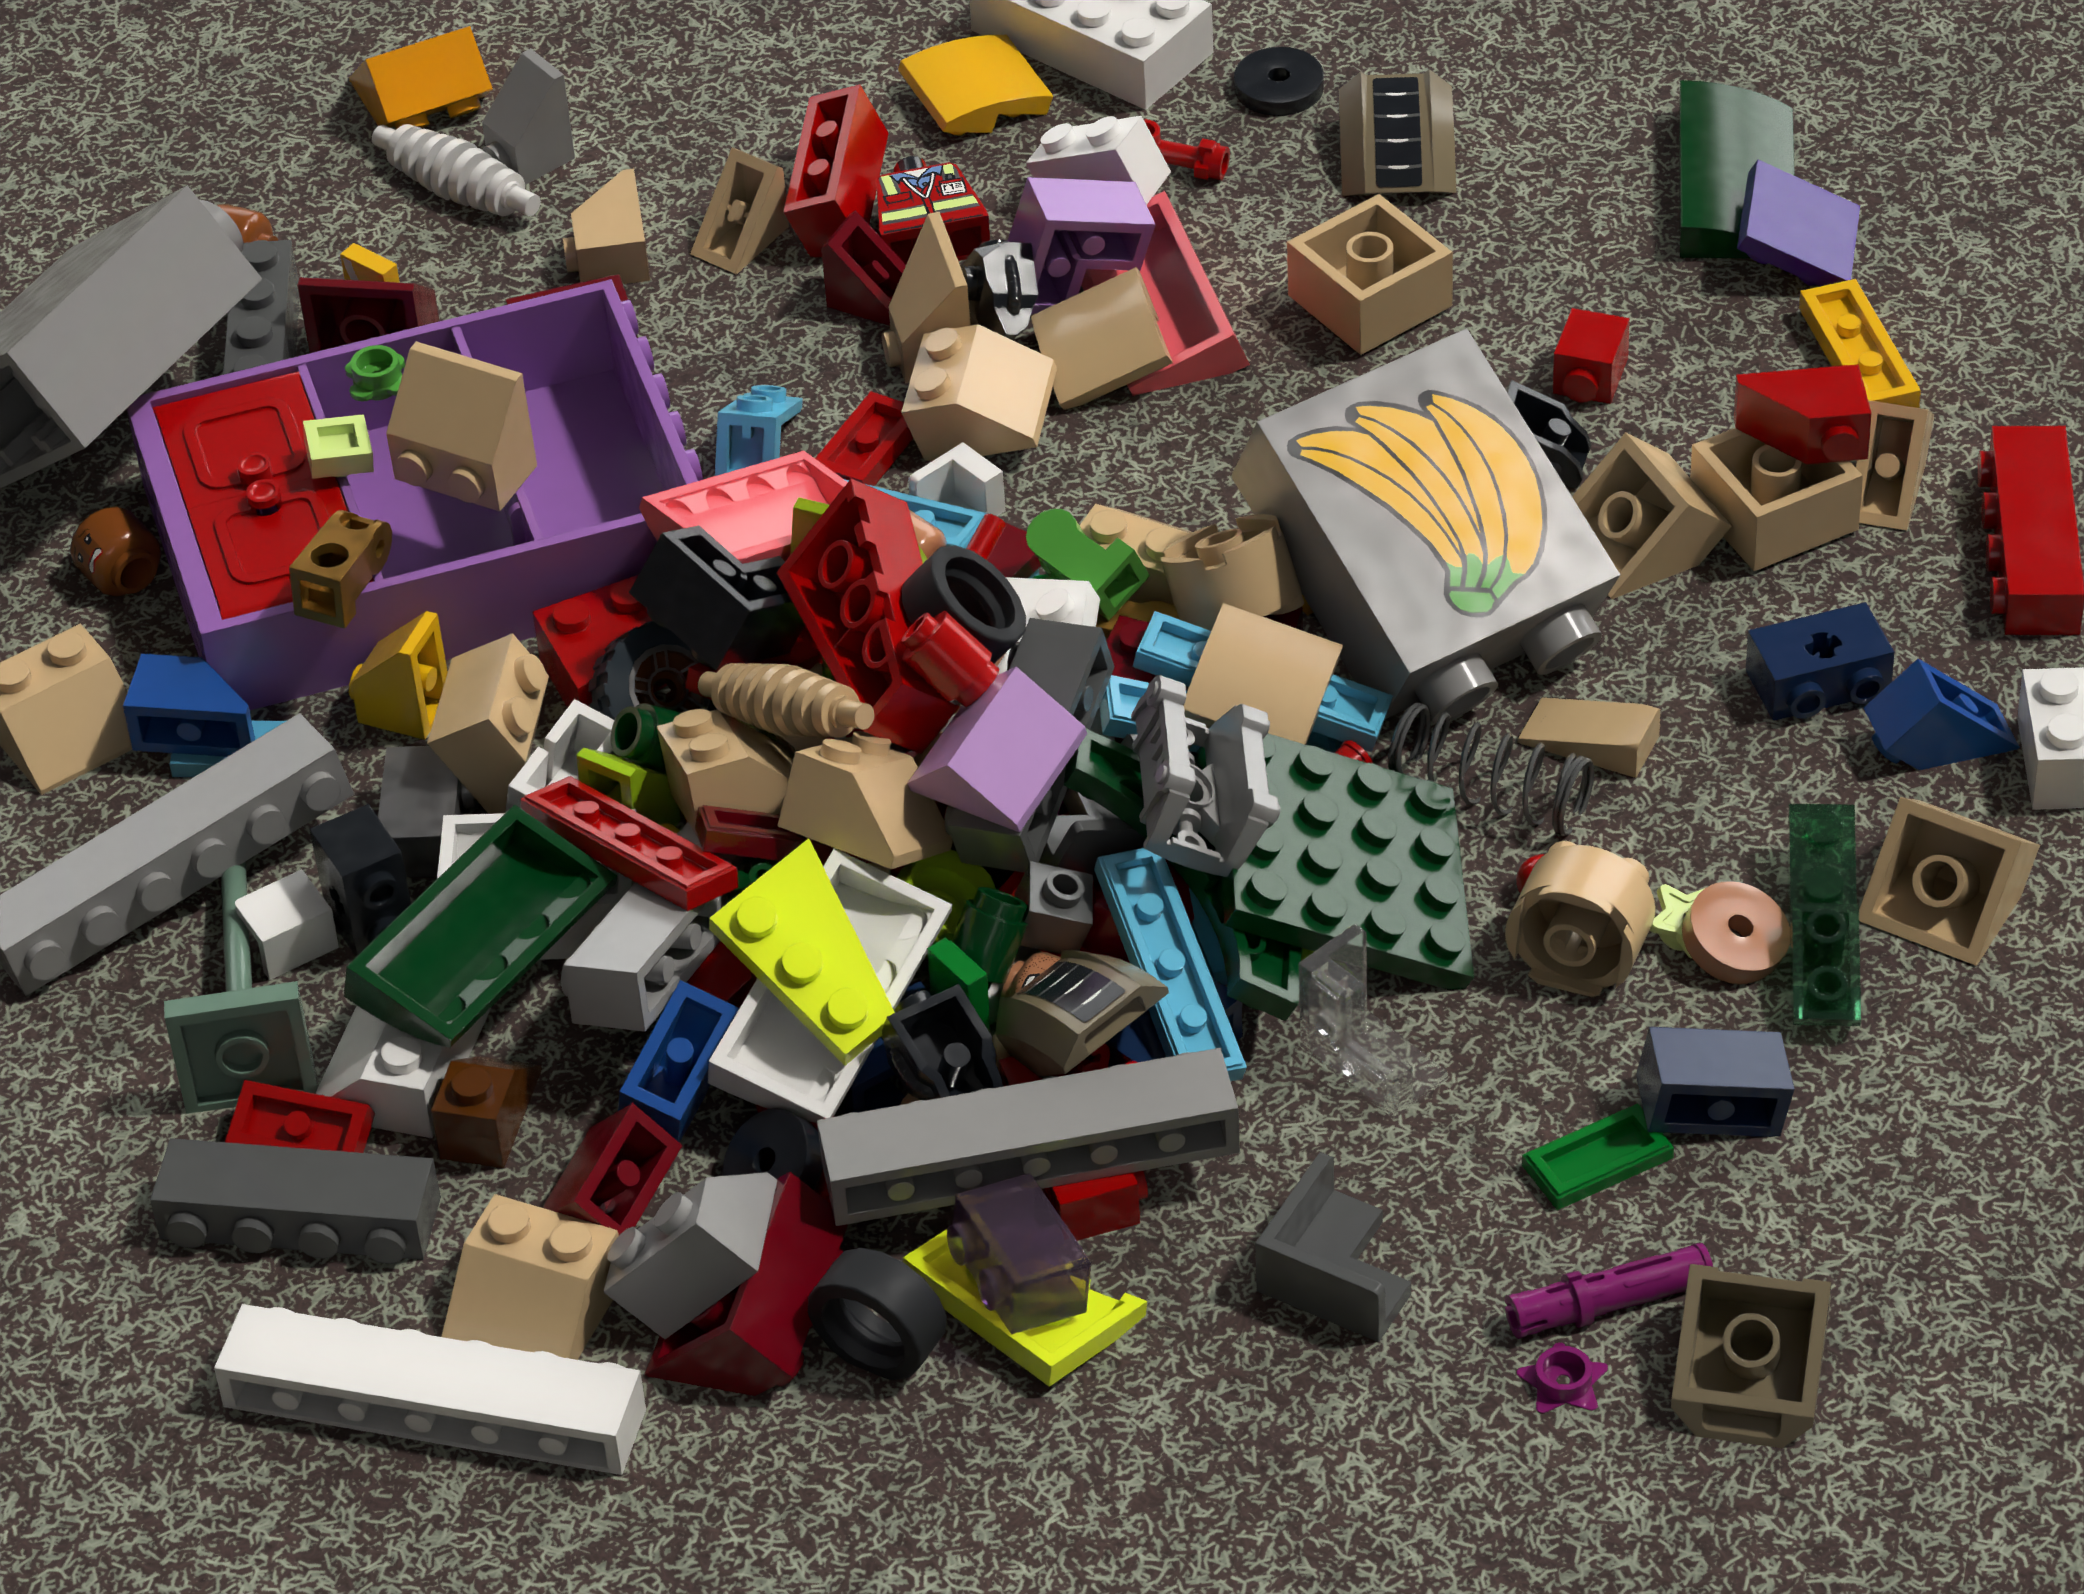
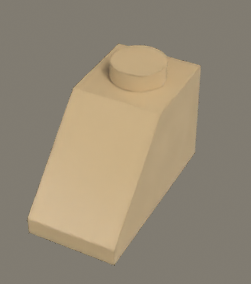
(609, 234)
(1894, 464)

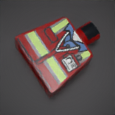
(921, 189)

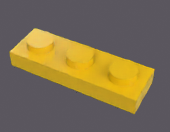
(1854, 335)

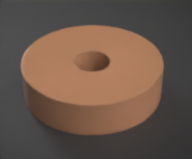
(1750, 913)

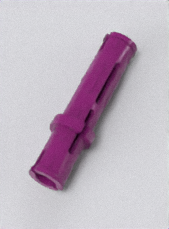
(1586, 1296)

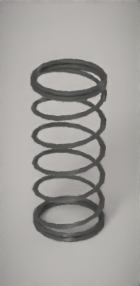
(1566, 780)

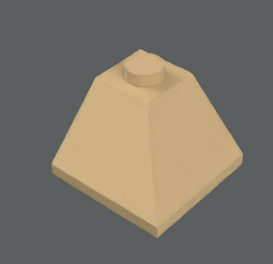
(927, 298)

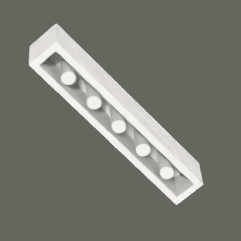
(431, 1388)

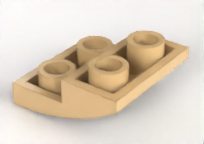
(1101, 339)
(1265, 668)

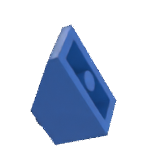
(184, 708)
(1935, 720)
(674, 1063)

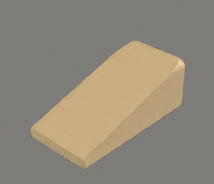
(1609, 733)

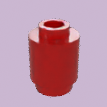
(949, 658)

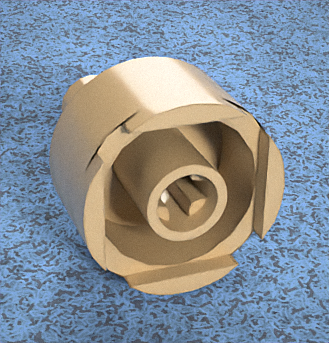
(1232, 568)
(1572, 906)

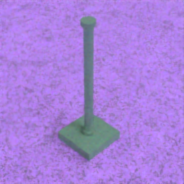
(238, 1032)

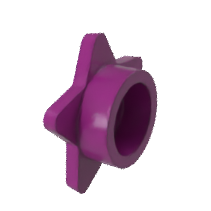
(1569, 1362)

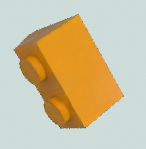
(423, 80)

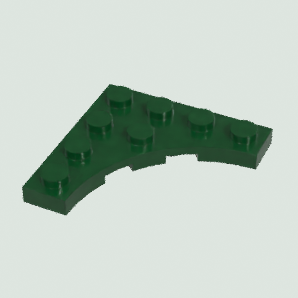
(1257, 968)

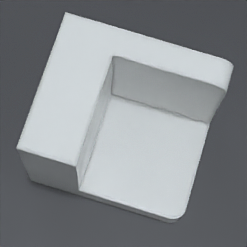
(962, 480)
(288, 923)

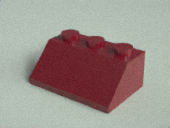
(760, 1327)

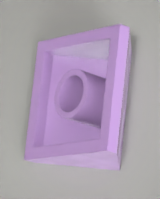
(1001, 752)

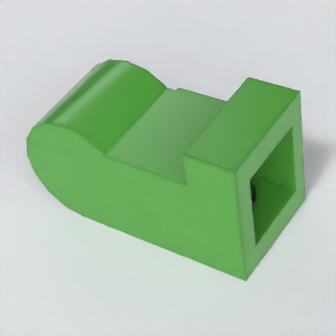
(1071, 555)

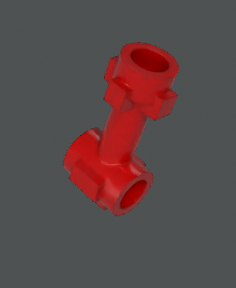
(1207, 159)

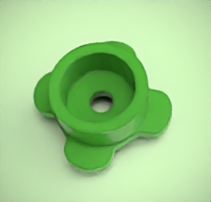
(375, 373)

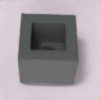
(1057, 908)

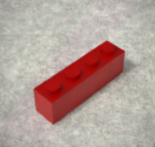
(2033, 529)

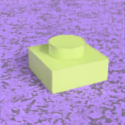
(338, 446)

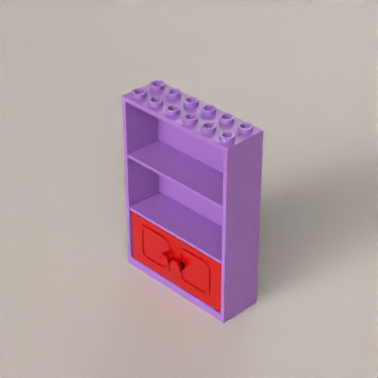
(241, 503)

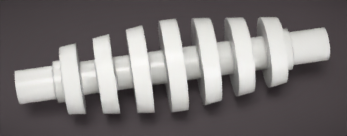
(456, 170)

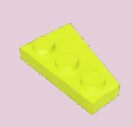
(807, 952)
(1045, 1350)

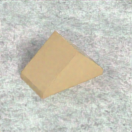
(742, 213)

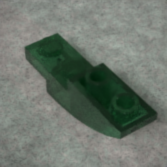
(1823, 915)

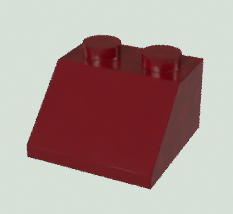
(358, 310)

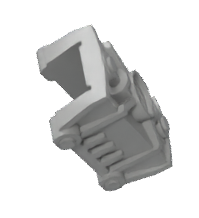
(1227, 796)

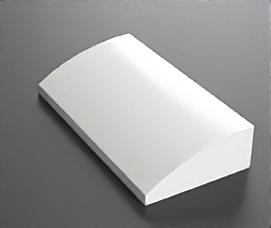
(772, 1054)

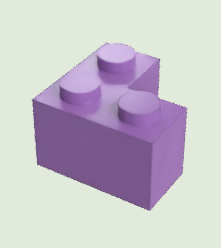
(1080, 228)

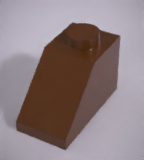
(482, 1108)

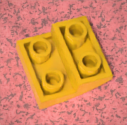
(974, 81)

